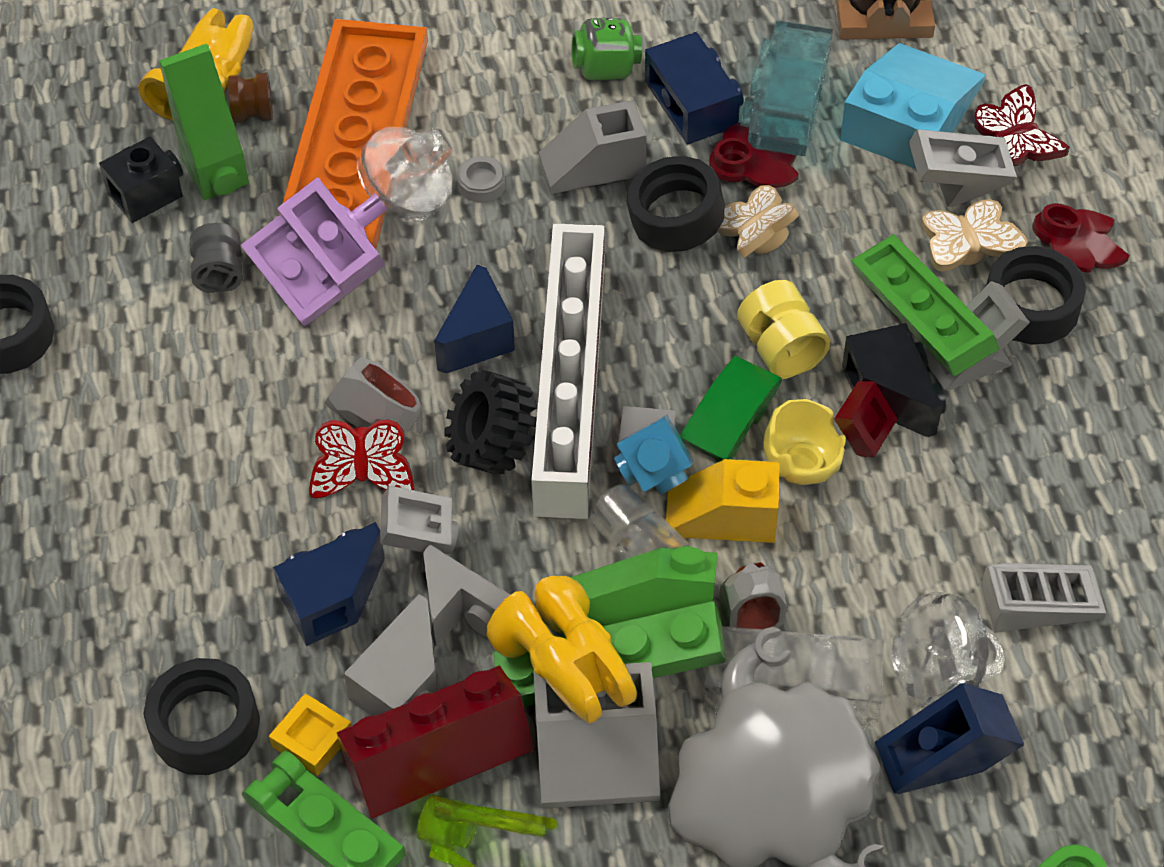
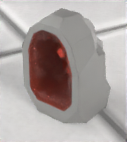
(373, 394)
(753, 598)

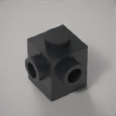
(142, 178)

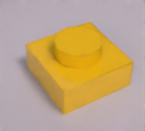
(310, 733)

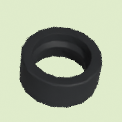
(672, 175)
(1057, 271)
(34, 339)
(192, 678)

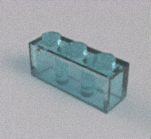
(787, 87)

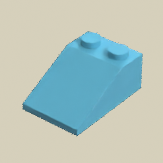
(906, 94)

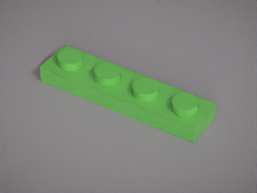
(926, 305)
(669, 640)

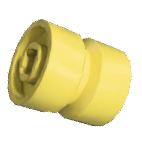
(783, 329)

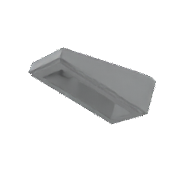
(1027, 613)

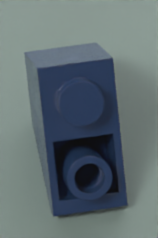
(330, 583)

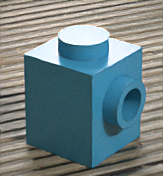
(654, 457)

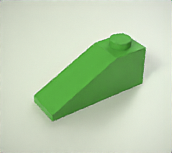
(203, 122)
(650, 584)

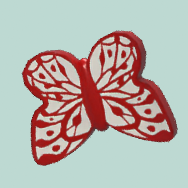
(359, 455)

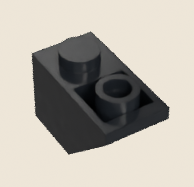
(901, 374)

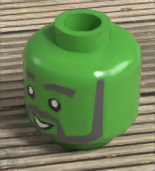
(605, 49)

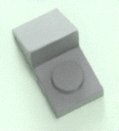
(962, 163)
(1003, 318)
(458, 593)

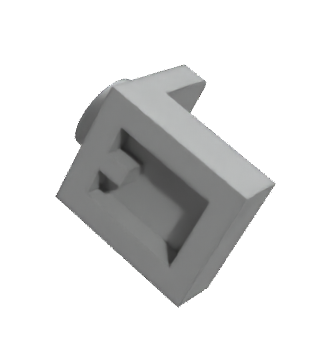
(417, 520)

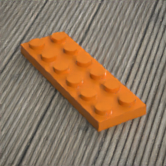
(360, 89)

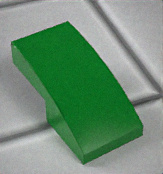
(730, 408)

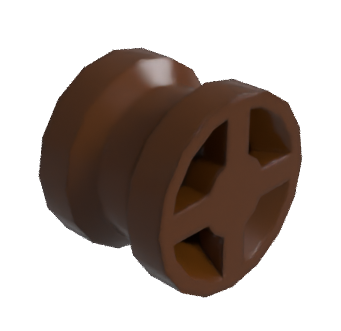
(250, 97)

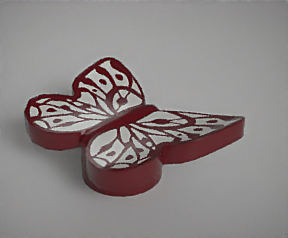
(1016, 124)

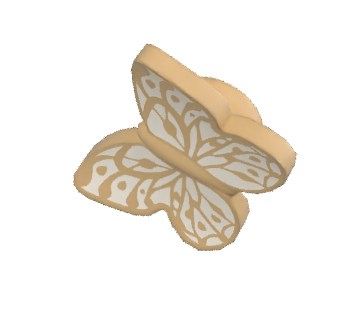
(758, 222)
(969, 237)

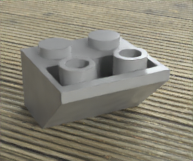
(600, 760)

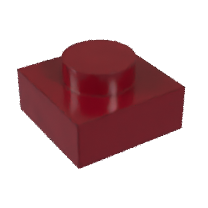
(866, 418)

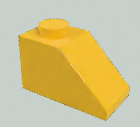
(727, 502)

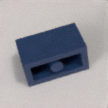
(692, 87)

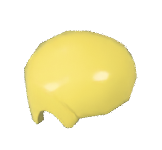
(804, 442)

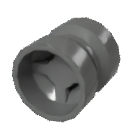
(215, 258)

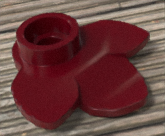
(738, 161)
(1079, 236)

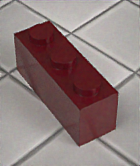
(436, 741)

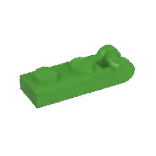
(321, 818)

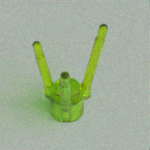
(454, 823)

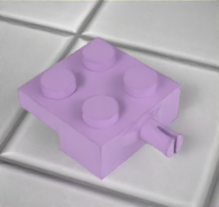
(316, 250)

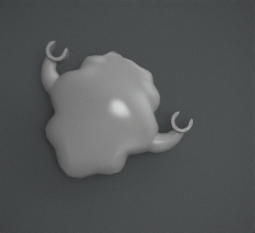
(774, 772)

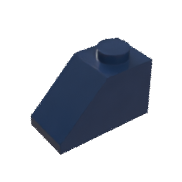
(949, 739)

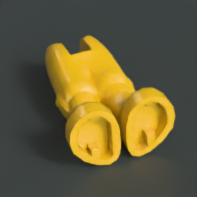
(227, 48)
(571, 666)

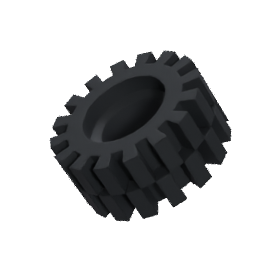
(490, 422)

